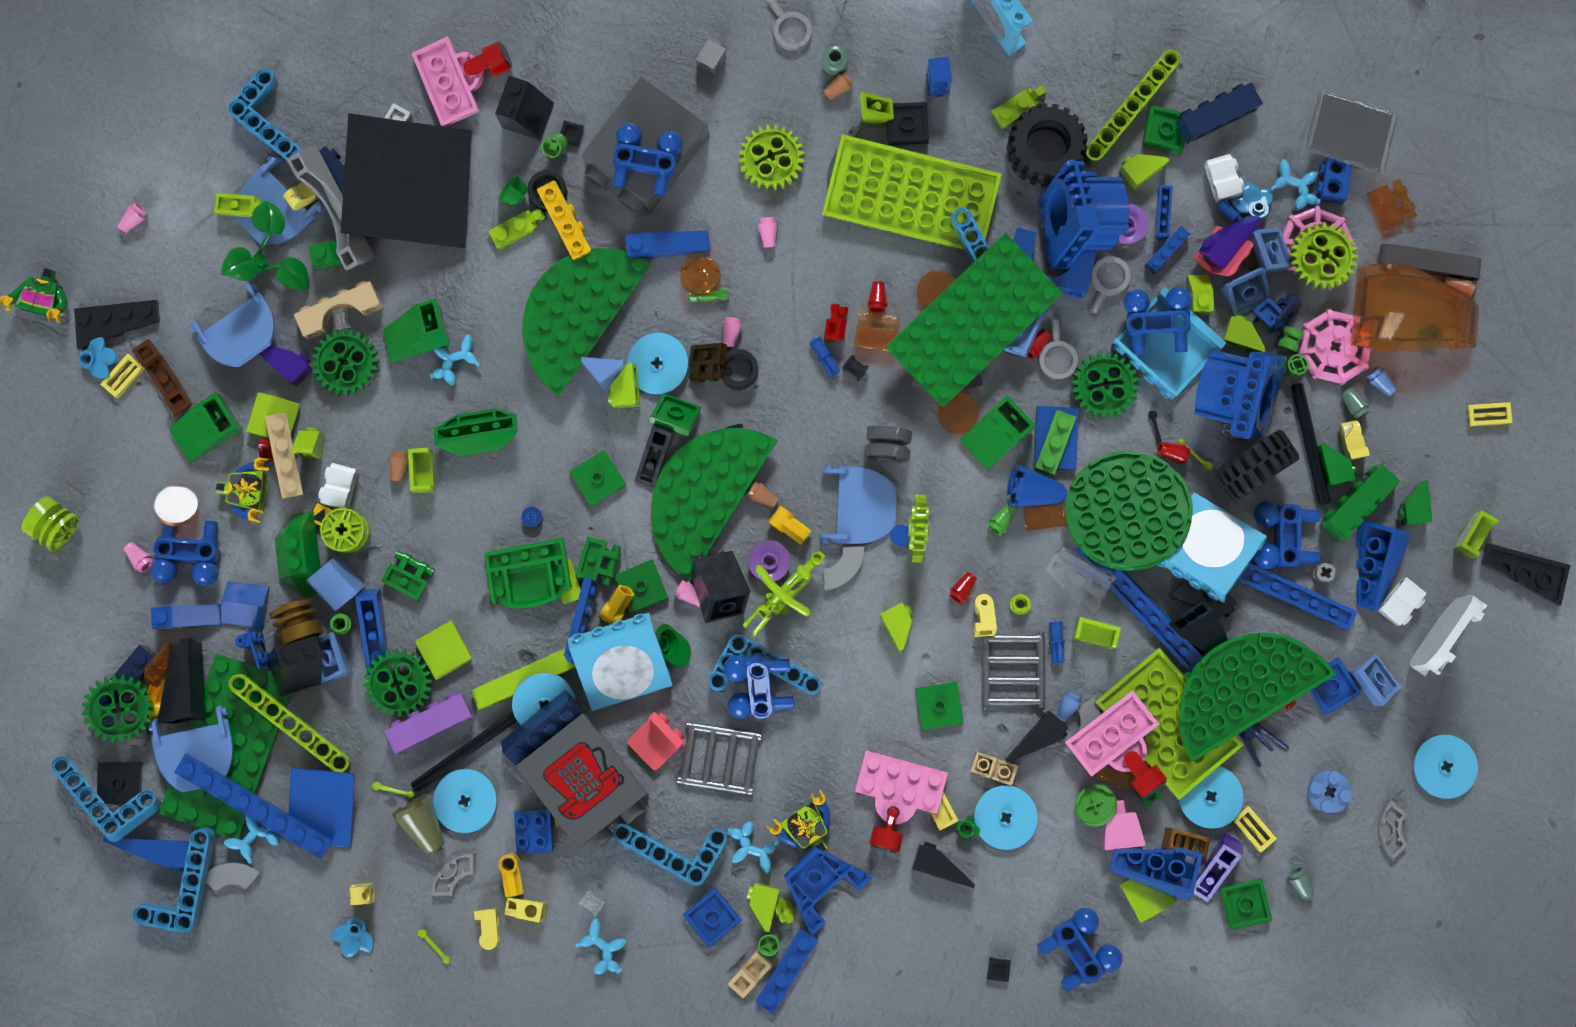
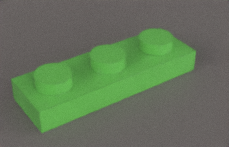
(1055, 442)

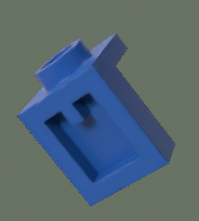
(1267, 313)

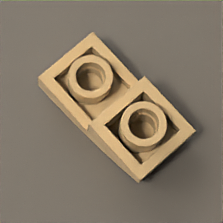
(995, 768)

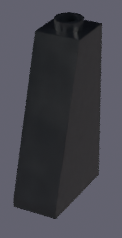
(183, 684)

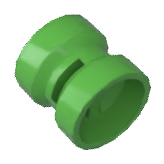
(550, 147)
(1291, 343)
(1292, 369)
(768, 944)

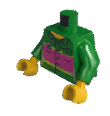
(39, 297)

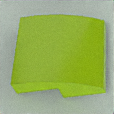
(270, 405)
(443, 650)
(1145, 900)

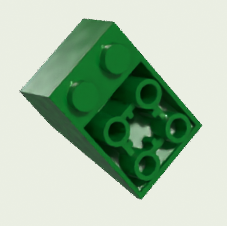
(416, 331)
(205, 427)
(997, 432)

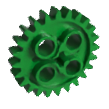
(328, 354)
(1109, 403)
(379, 687)
(97, 710)

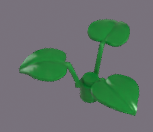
(241, 266)

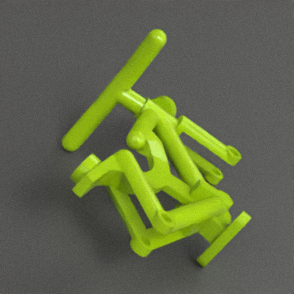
(784, 595)

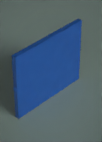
(324, 802)

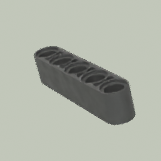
(1432, 262)

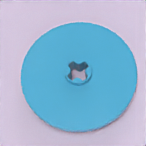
(669, 352)
(535, 689)
(1439, 782)
(450, 793)
(1227, 800)
(1022, 819)

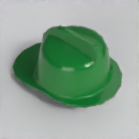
(513, 191)
(673, 645)

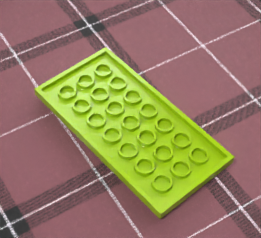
(908, 192)

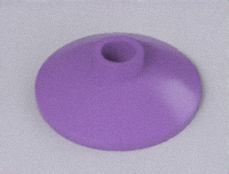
(1138, 226)
(772, 550)

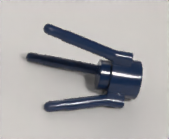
(1289, 307)
(1254, 731)

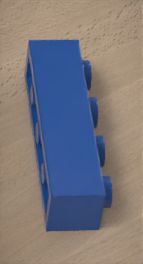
(1163, 211)
(1167, 249)

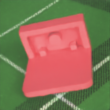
(1233, 265)
(656, 741)

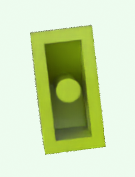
(876, 109)
(1141, 168)
(1202, 294)
(1242, 335)
(625, 388)
(309, 444)
(898, 623)
(763, 903)

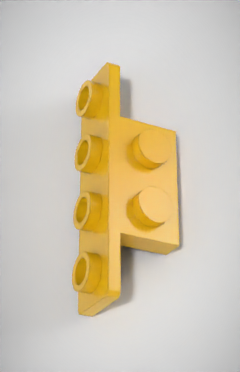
(564, 220)

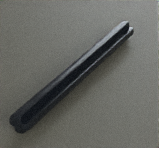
(1310, 444)
(463, 752)

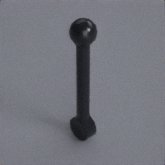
(1152, 415)

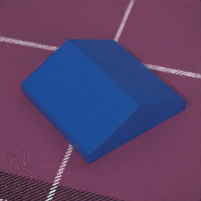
(244, 604)

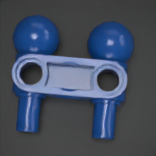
(645, 159)
(1137, 303)
(1286, 535)
(186, 551)
(759, 684)
(1084, 922)

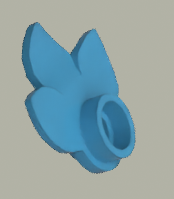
(1253, 198)
(100, 358)
(353, 940)

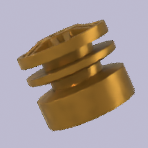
(295, 621)

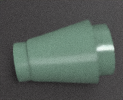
(1356, 405)
(1301, 882)

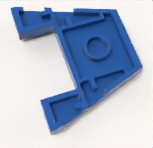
(815, 877)

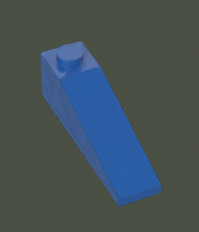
(666, 243)
(372, 625)
(160, 851)

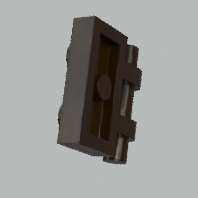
(707, 356)

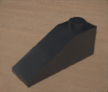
(654, 455)
(1043, 734)
(935, 863)

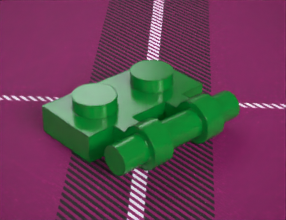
(592, 558)
(404, 581)

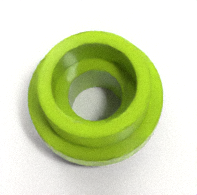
(1020, 597)

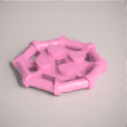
(1317, 213)
(1325, 355)

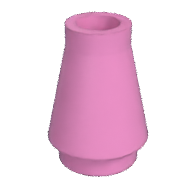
(133, 216)
(768, 230)
(731, 330)
(140, 559)
(687, 593)

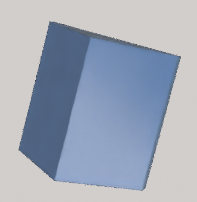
(1270, 250)
(1246, 292)
(603, 370)
(335, 583)
(335, 660)
(1375, 680)

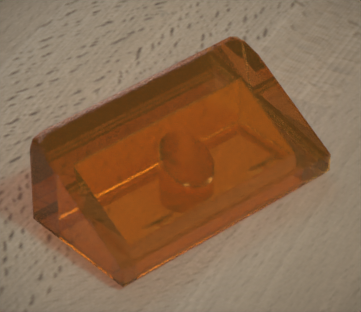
(1045, 517)
(156, 670)

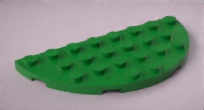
(573, 309)
(702, 491)
(1242, 685)

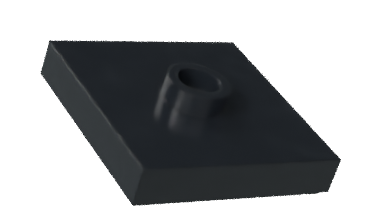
(909, 124)
(118, 781)

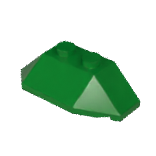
(476, 432)
(298, 552)

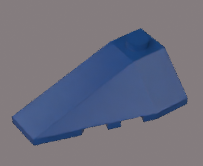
(1379, 556)
(1162, 869)

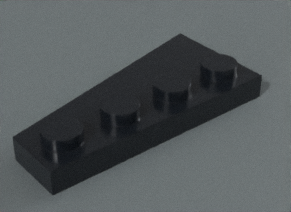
(113, 320)
(1532, 572)

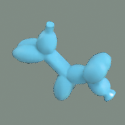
(1285, 178)
(466, 347)
(255, 830)
(745, 843)
(608, 949)

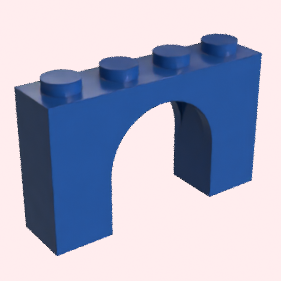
(1076, 279)

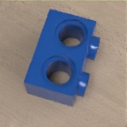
(939, 76)
(1339, 181)

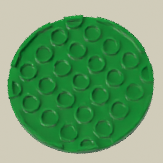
(1128, 510)

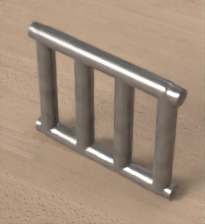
(988, 680)
(725, 785)

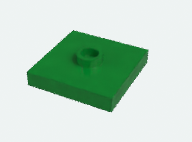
(1162, 130)
(675, 414)
(597, 478)
(645, 584)
(939, 705)
(1245, 904)

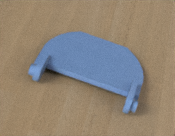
(266, 186)
(240, 333)
(864, 505)
(207, 744)

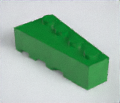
(1359, 502)

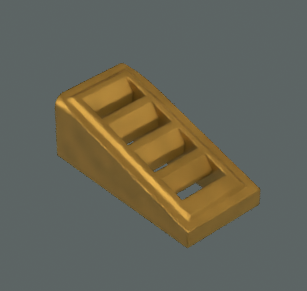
(1173, 837)

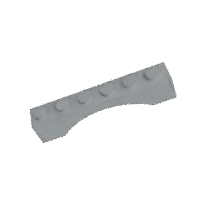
(312, 170)

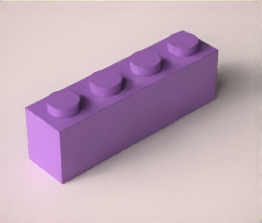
(429, 723)

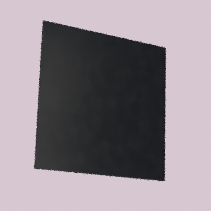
(406, 181)

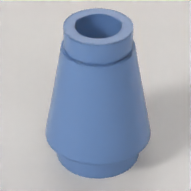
(1381, 380)
(1069, 704)

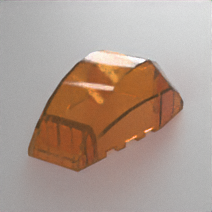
(1410, 311)

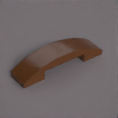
(163, 376)

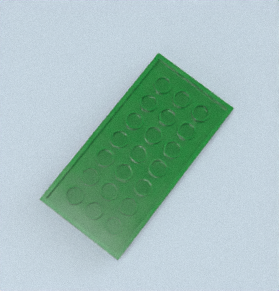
(973, 320)
(252, 745)

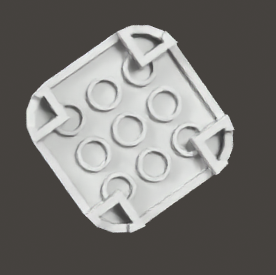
(1435, 648)

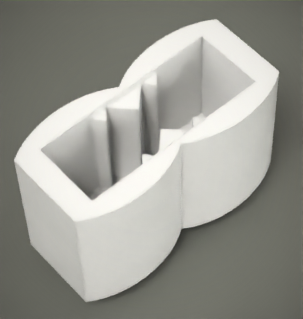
(1223, 178)
(338, 486)
(1402, 601)

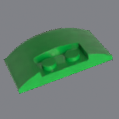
(528, 574)

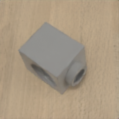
(711, 56)

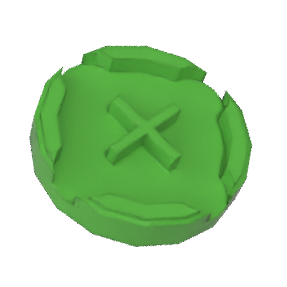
(1096, 805)

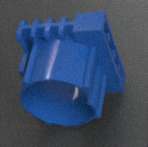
(1082, 213)
(1240, 391)

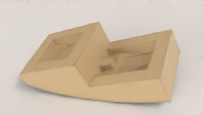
(750, 973)

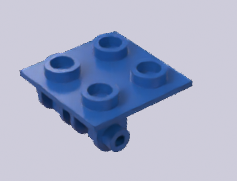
(254, 640)
(533, 832)

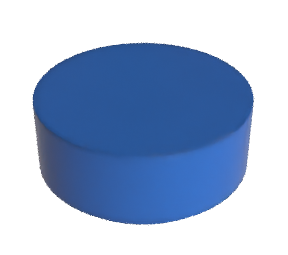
(899, 535)

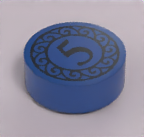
(532, 517)

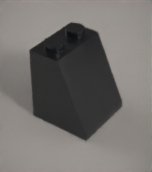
(523, 108)
(720, 586)
(296, 665)

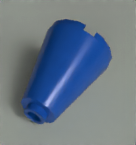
(1033, 489)

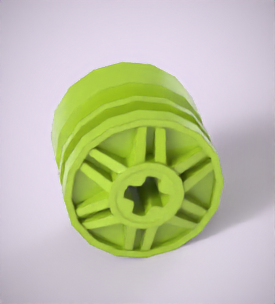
(50, 524)
(349, 542)

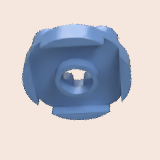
(1341, 793)

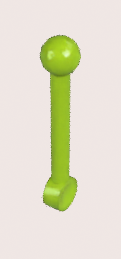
(1207, 465)
(377, 786)
(422, 933)

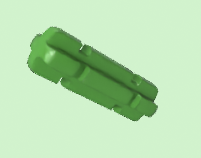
(722, 294)

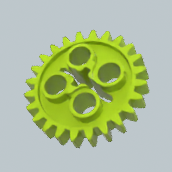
(764, 141)
(1314, 272)
(918, 528)

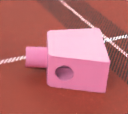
(1122, 830)

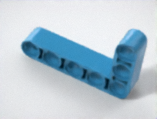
(250, 113)
(962, 229)
(746, 652)
(95, 805)
(671, 855)
(187, 889)

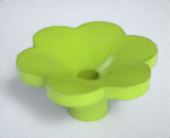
(784, 910)

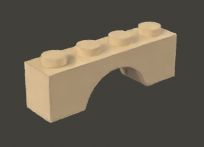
(314, 319)
(283, 457)

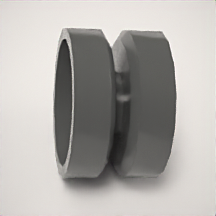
(888, 444)

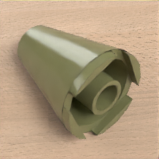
(421, 823)

